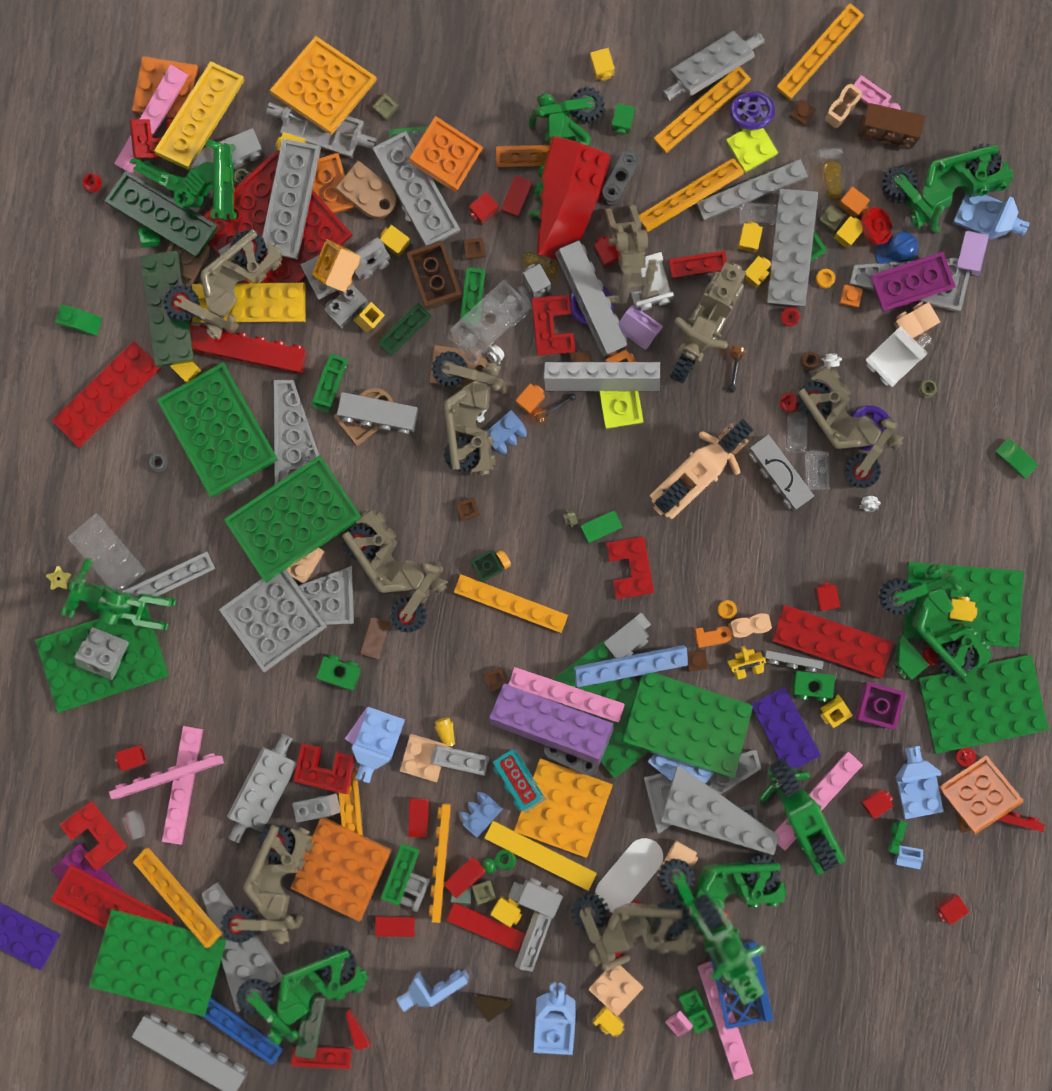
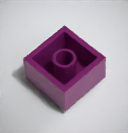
(879, 705)

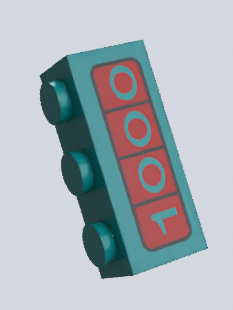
(518, 781)

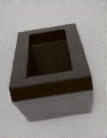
(490, 1005)

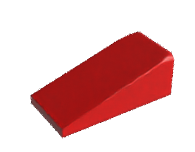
(418, 817)
(465, 877)
(359, 1036)

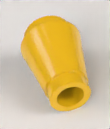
(445, 730)

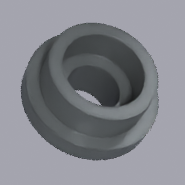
(154, 458)

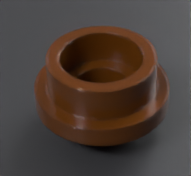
(811, 355)

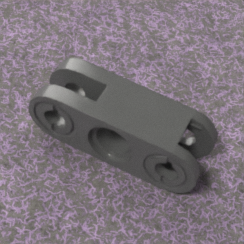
(618, 187)
(578, 764)

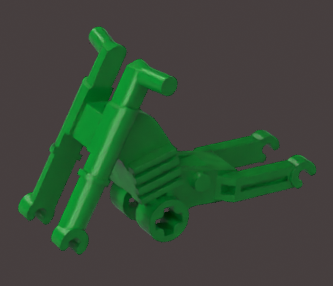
(200, 181)
(110, 602)

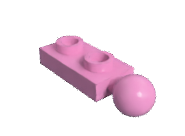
(873, 94)

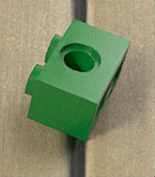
(327, 672)
(824, 682)

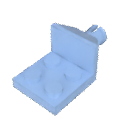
(989, 216)
(376, 741)
(918, 786)
(422, 995)
(554, 1022)

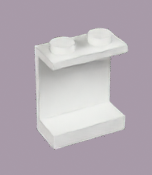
(660, 283)
(895, 357)

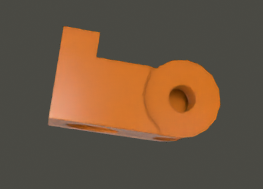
(719, 636)

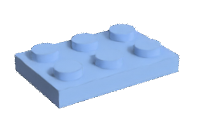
(668, 766)

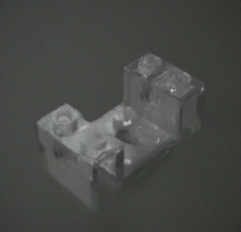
(474, 335)

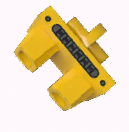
(745, 660)

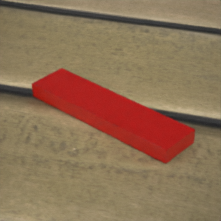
(486, 926)

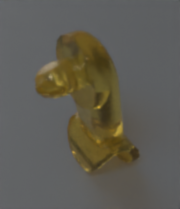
(833, 177)
(550, 268)

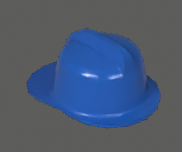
(900, 248)

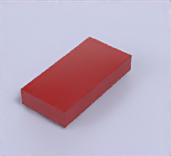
(516, 196)
(395, 926)

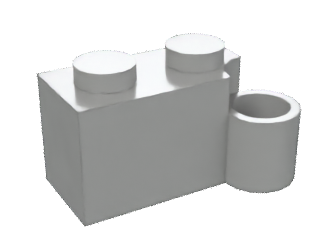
(629, 637)
(536, 896)

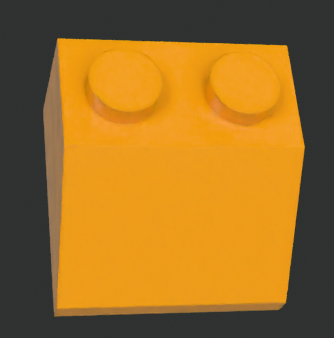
(336, 265)

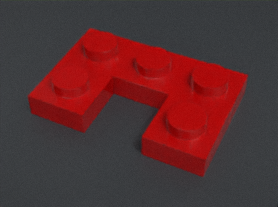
(142, 141)
(543, 311)
(636, 553)
(335, 780)
(92, 819)

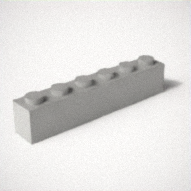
(591, 299)
(602, 376)
(189, 1053)

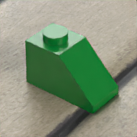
(78, 320)
(908, 659)

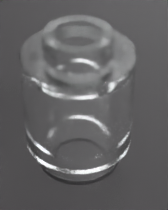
(134, 825)

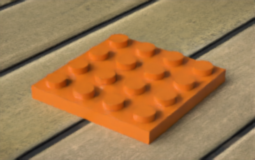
(341, 869)

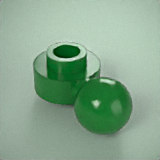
(491, 865)

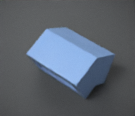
(909, 857)

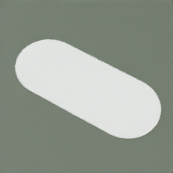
(630, 873)

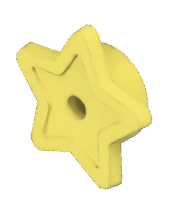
(63, 578)

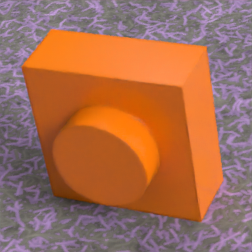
(851, 296)

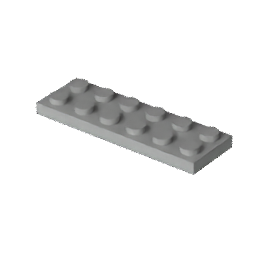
(416, 190)
(291, 196)
(792, 247)

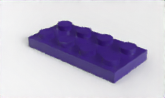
(785, 728)
(26, 937)

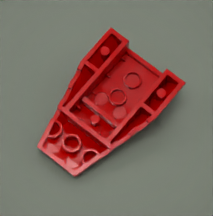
(571, 190)

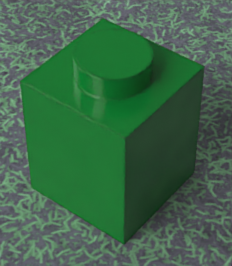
(622, 119)

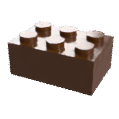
(891, 126)
(434, 275)

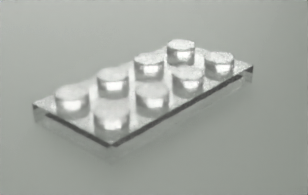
(109, 554)

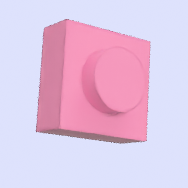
(679, 1023)

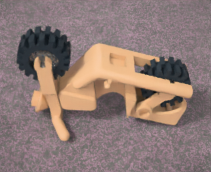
(700, 469)

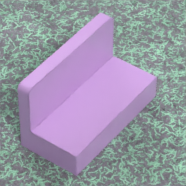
(973, 252)
(639, 327)

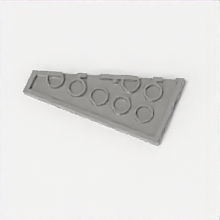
(948, 300)
(292, 434)
(332, 596)
(659, 785)
(705, 811)
(243, 959)

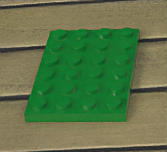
(217, 430)
(293, 518)
(996, 598)
(75, 686)
(984, 706)
(688, 724)
(617, 755)
(156, 963)

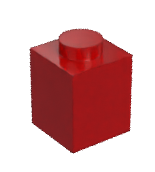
(483, 208)
(606, 254)
(826, 597)
(131, 758)
(877, 803)
(951, 909)

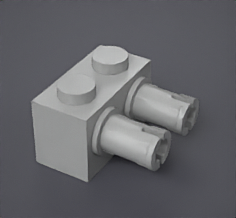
(346, 306)

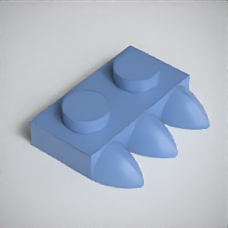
(504, 431)
(481, 814)

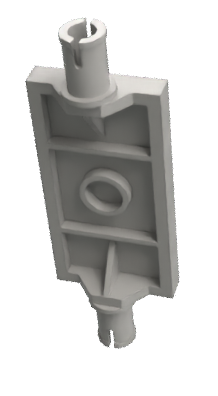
(712, 64)
(342, 141)
(262, 789)

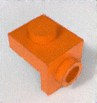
(620, 357)

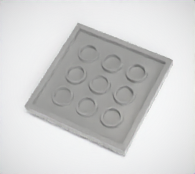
(273, 619)

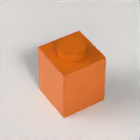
(854, 203)
(530, 398)

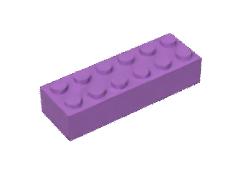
(551, 724)

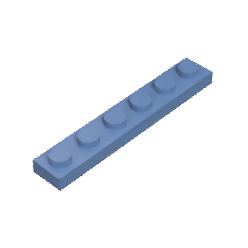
(630, 666)

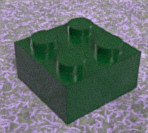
(487, 565)

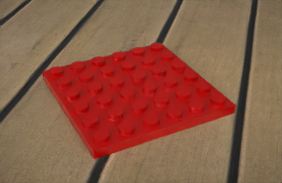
(251, 209)

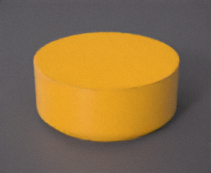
(825, 278)
(503, 559)
(727, 609)

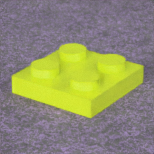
(751, 148)
(621, 408)

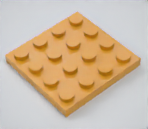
(323, 85)
(570, 809)

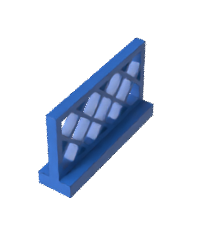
(762, 1002)

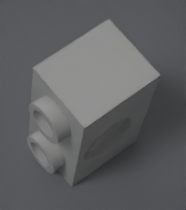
(536, 281)
(316, 807)

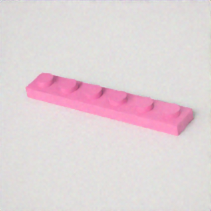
(155, 111)
(566, 694)
(173, 773)
(182, 787)
(823, 793)
(730, 1038)

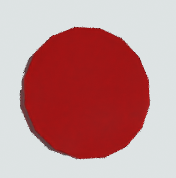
(877, 226)

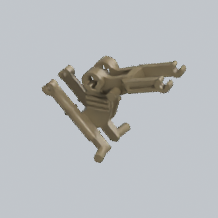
(631, 243)

